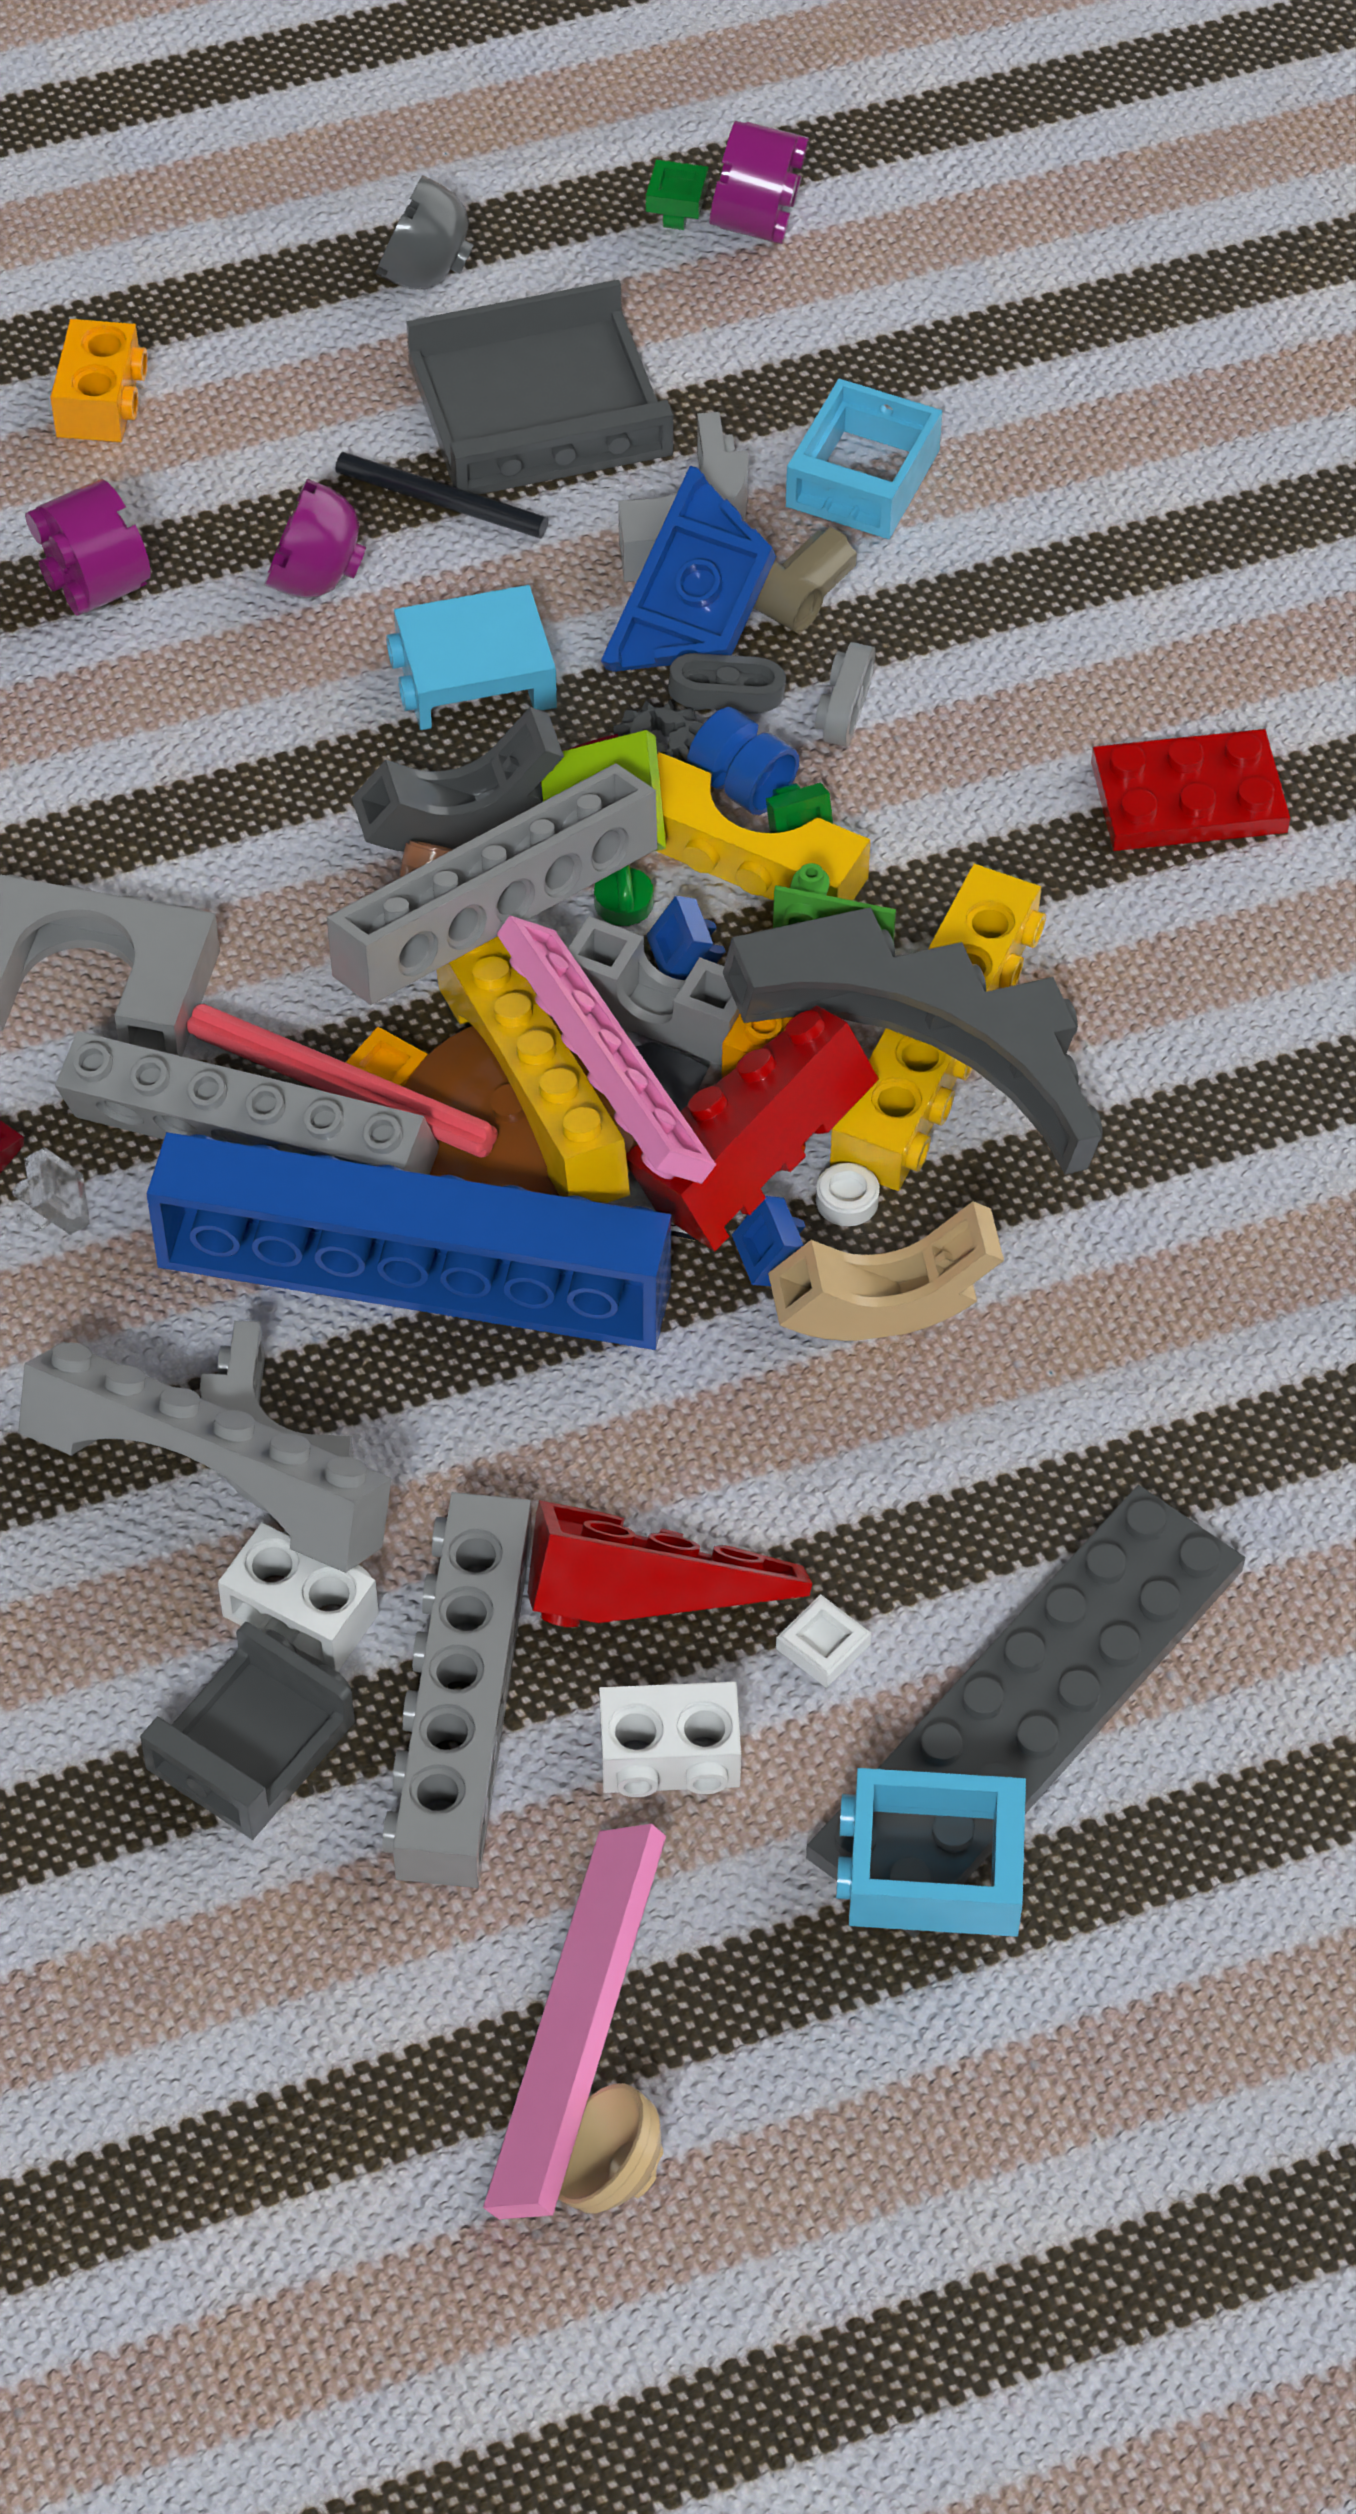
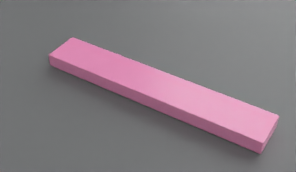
(574, 2024)

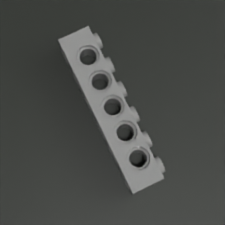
(505, 872)
(185, 1096)
(450, 1843)

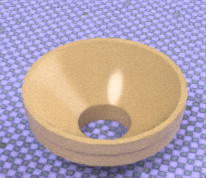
(613, 2150)

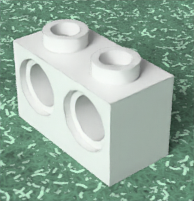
(295, 1601)
(668, 1721)

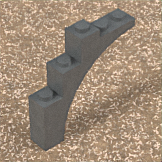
(935, 996)

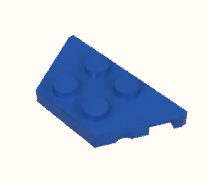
(693, 584)

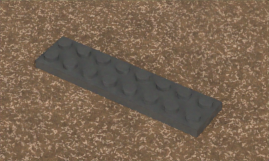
(1048, 1682)

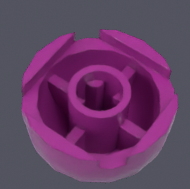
(316, 544)

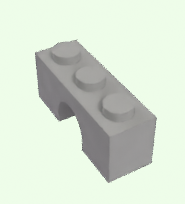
(676, 1012)

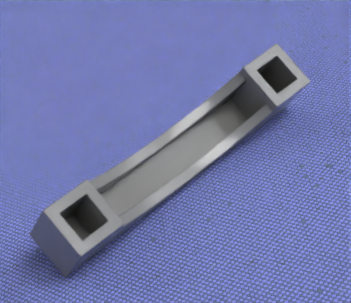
(322, 1500)

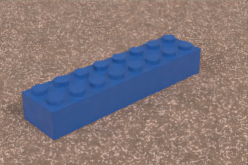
(411, 1240)

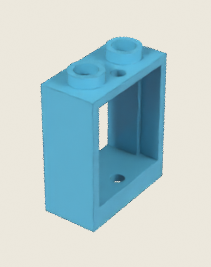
(850, 495)
(935, 1905)

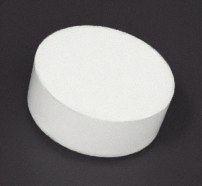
(847, 1194)

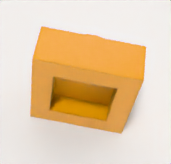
(387, 1057)

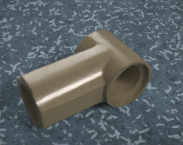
(797, 587)

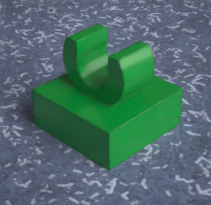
(677, 192)
(797, 806)

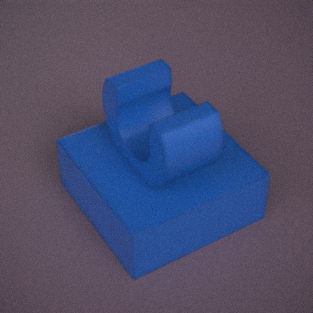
(682, 937)
(767, 1238)

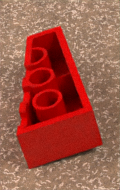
(760, 1121)

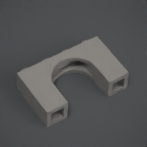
(164, 945)

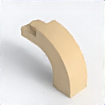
(887, 1293)

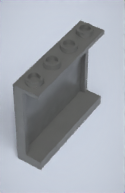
(537, 389)

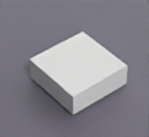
(823, 1641)

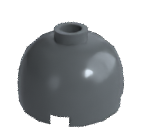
(427, 239)

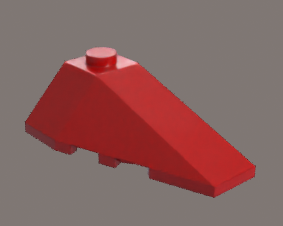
(604, 1572)

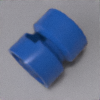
(741, 760)

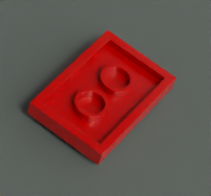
(1190, 790)

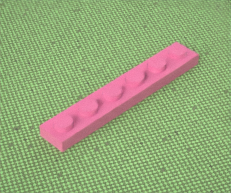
(607, 1052)

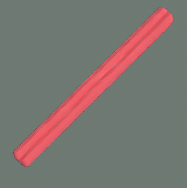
(338, 1077)

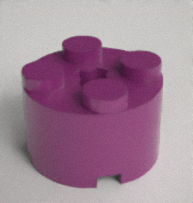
(758, 181)
(89, 547)

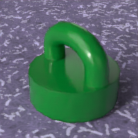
(624, 897)

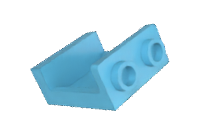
(471, 651)

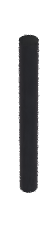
(441, 495)

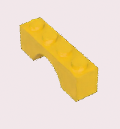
(747, 858)

